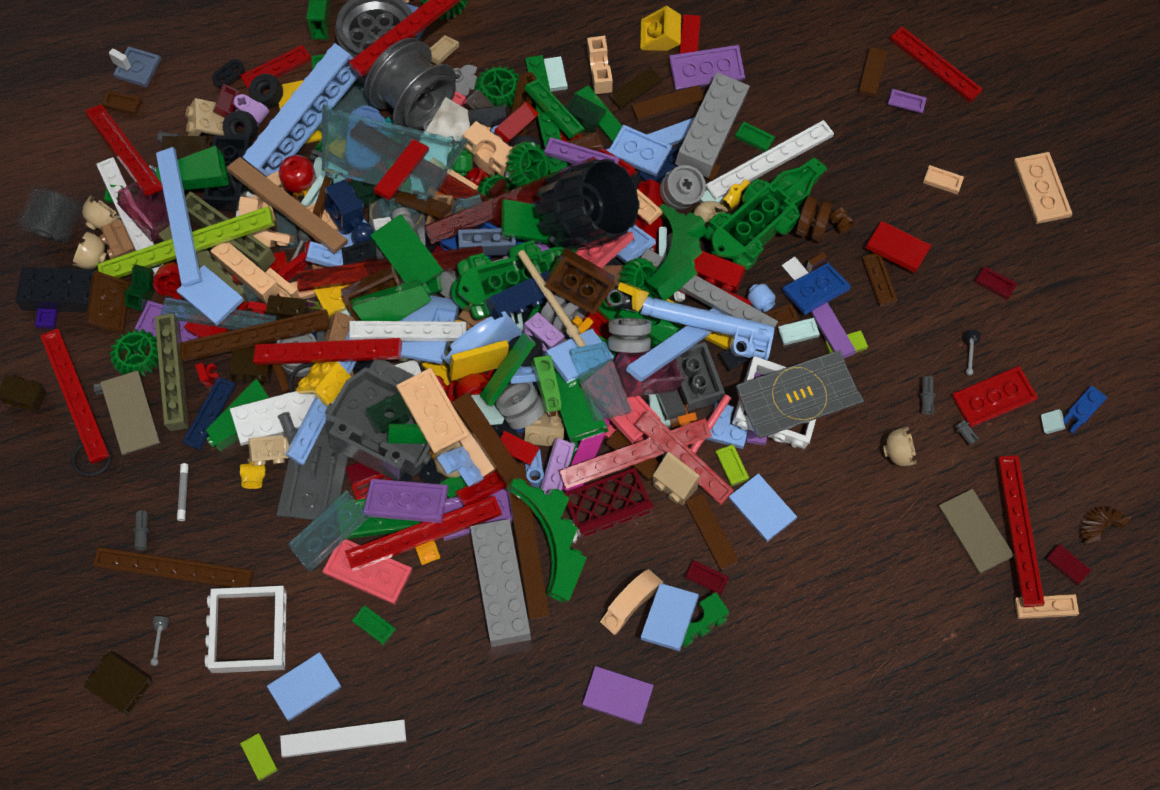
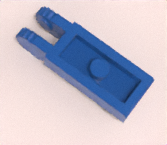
(1085, 407)

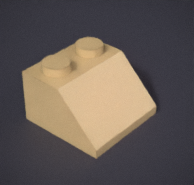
(675, 479)

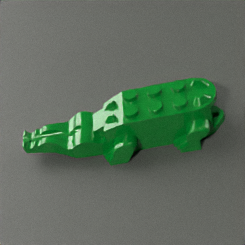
(765, 212)
(483, 278)

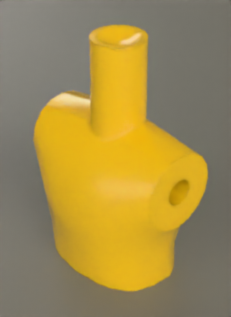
(734, 195)
(252, 475)

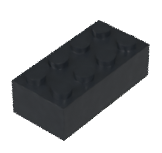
(228, 196)
(54, 289)

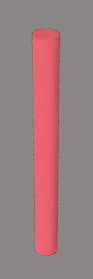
(712, 420)

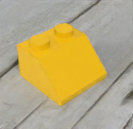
(661, 30)

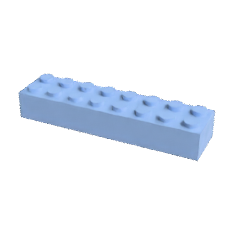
(302, 111)

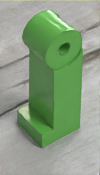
(547, 383)

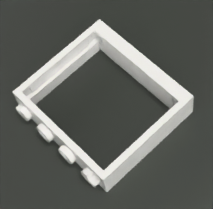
(795, 439)
(278, 662)

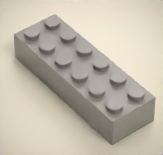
(712, 124)
(500, 583)

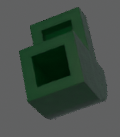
(141, 288)

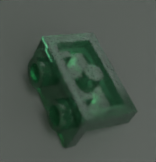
(585, 112)

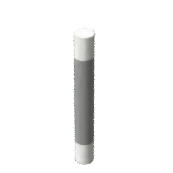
(182, 492)

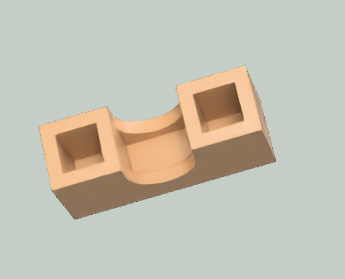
(599, 65)
(481, 138)

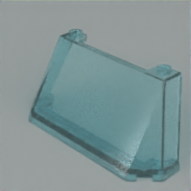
(368, 148)

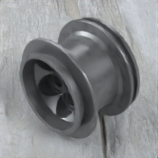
(365, 22)
(409, 83)

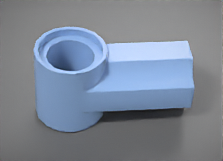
(535, 470)

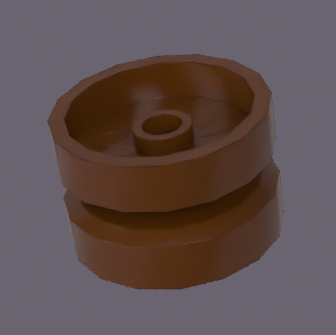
(812, 218)

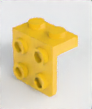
(324, 381)

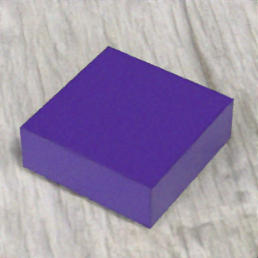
(46, 318)

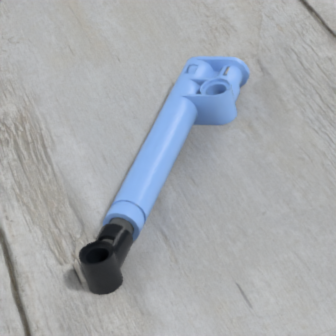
(751, 334)

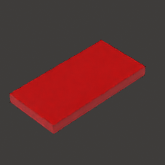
(994, 397)

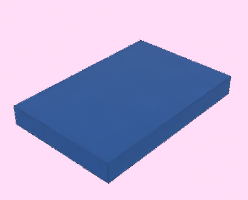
(816, 288)

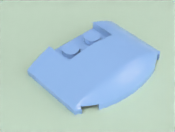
(436, 310)
(484, 333)

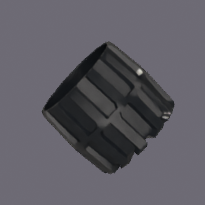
(588, 204)

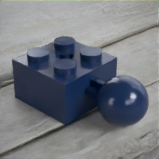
(347, 211)

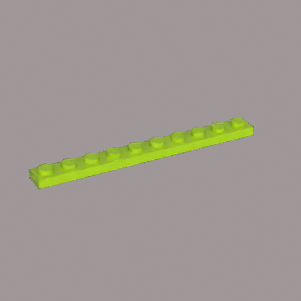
(203, 239)

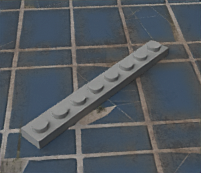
(715, 296)

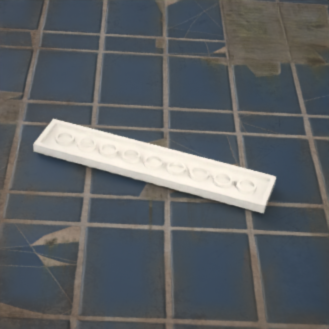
(261, 418)

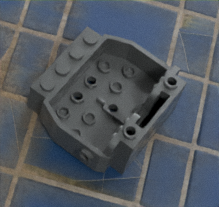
(352, 432)

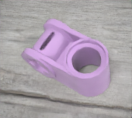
(257, 109)

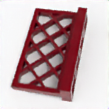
(614, 518)

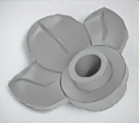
(466, 79)

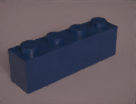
(516, 298)

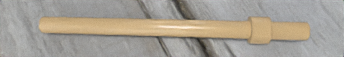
(572, 330)

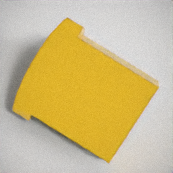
(638, 295)

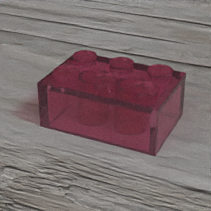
(145, 211)
(662, 381)

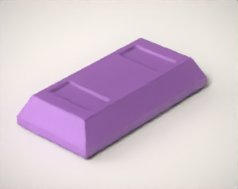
(907, 101)

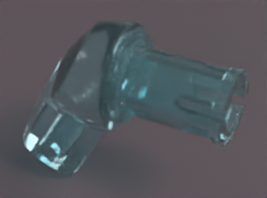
(461, 203)

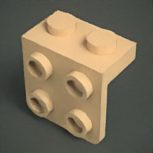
(203, 119)
(545, 430)

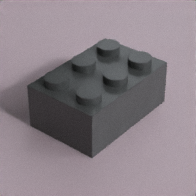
(701, 380)

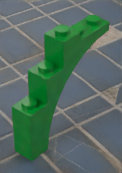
(685, 247)
(560, 533)

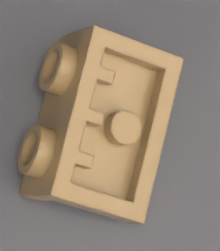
(268, 448)

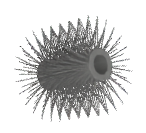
(49, 214)

